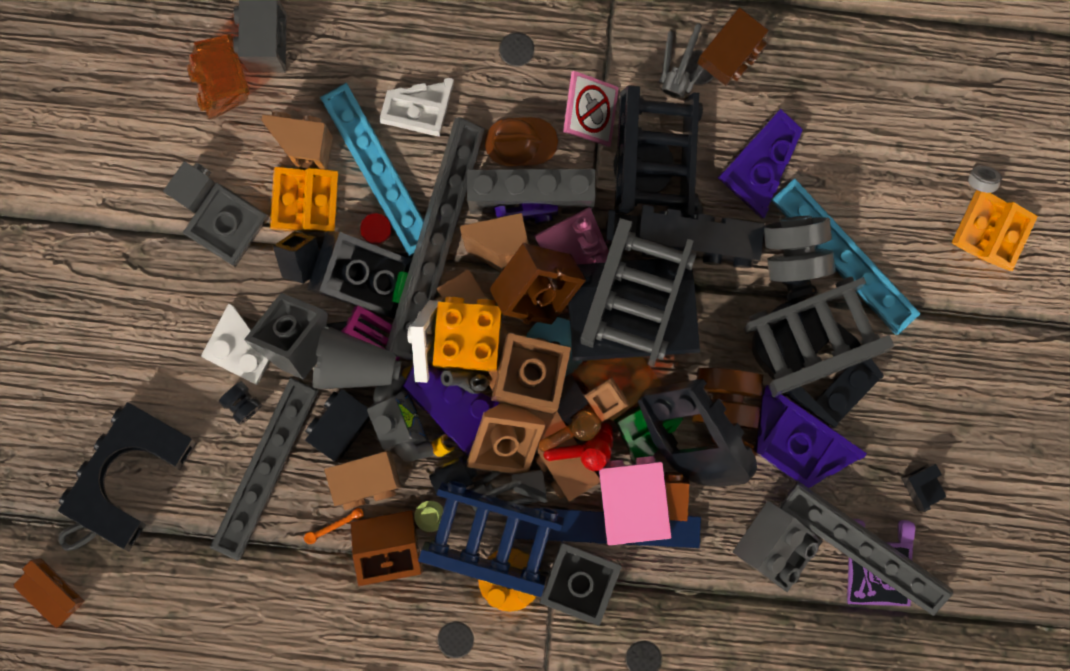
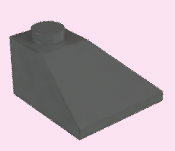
(289, 334)

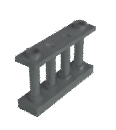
(616, 270)
(814, 366)

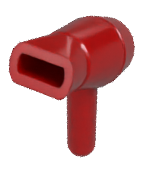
(593, 453)

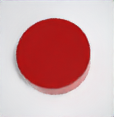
(375, 229)

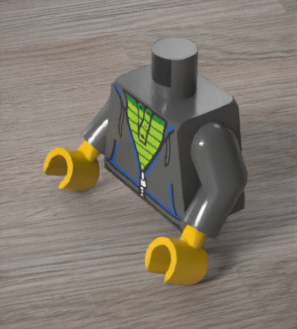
(400, 425)

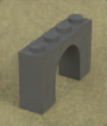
(566, 188)

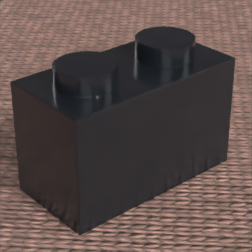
(338, 426)

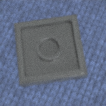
(225, 224)

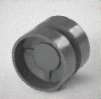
(798, 240)

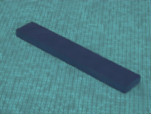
(590, 528)

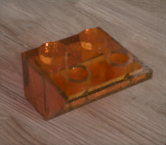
(217, 76)

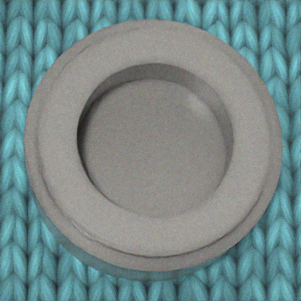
(985, 179)

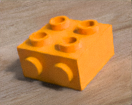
(467, 334)

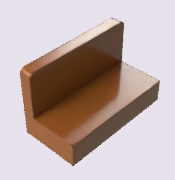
(47, 592)

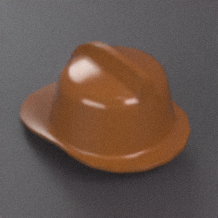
(521, 141)

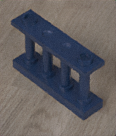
(498, 569)

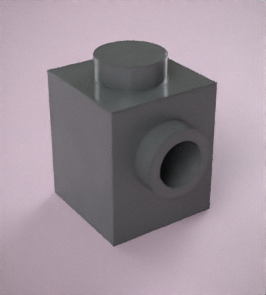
(190, 185)

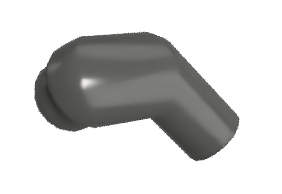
(465, 379)

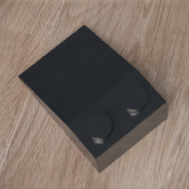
(358, 273)

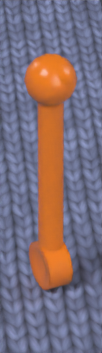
(311, 537)

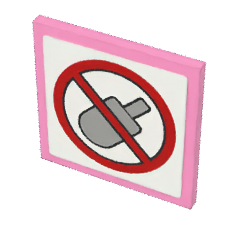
(590, 109)

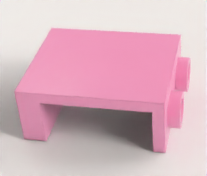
(634, 501)

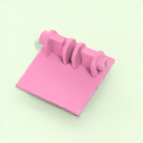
(576, 236)

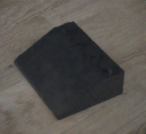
(682, 326)

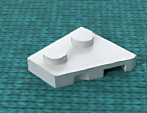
(418, 107)
(422, 337)
(231, 351)

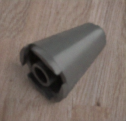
(352, 362)

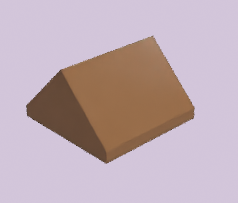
(506, 440)

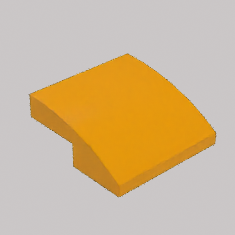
(303, 200)
(994, 230)

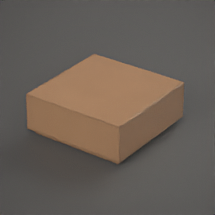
(606, 399)

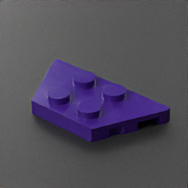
(800, 442)

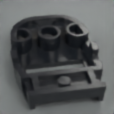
(843, 391)
(712, 465)

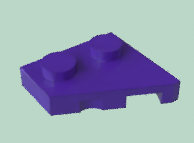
(538, 212)

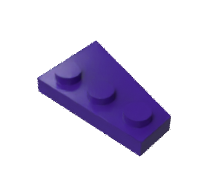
(759, 166)
(450, 406)

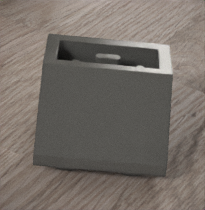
(777, 546)

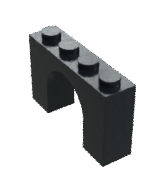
(130, 432)

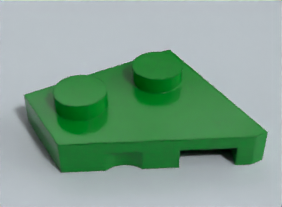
(636, 433)

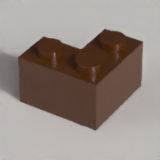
(734, 46)

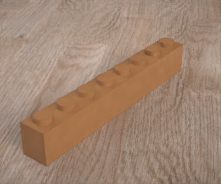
(569, 474)

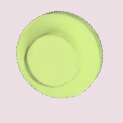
(428, 515)

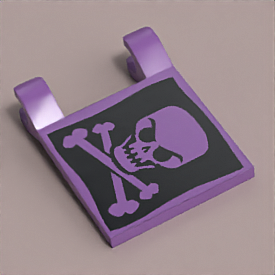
(867, 588)

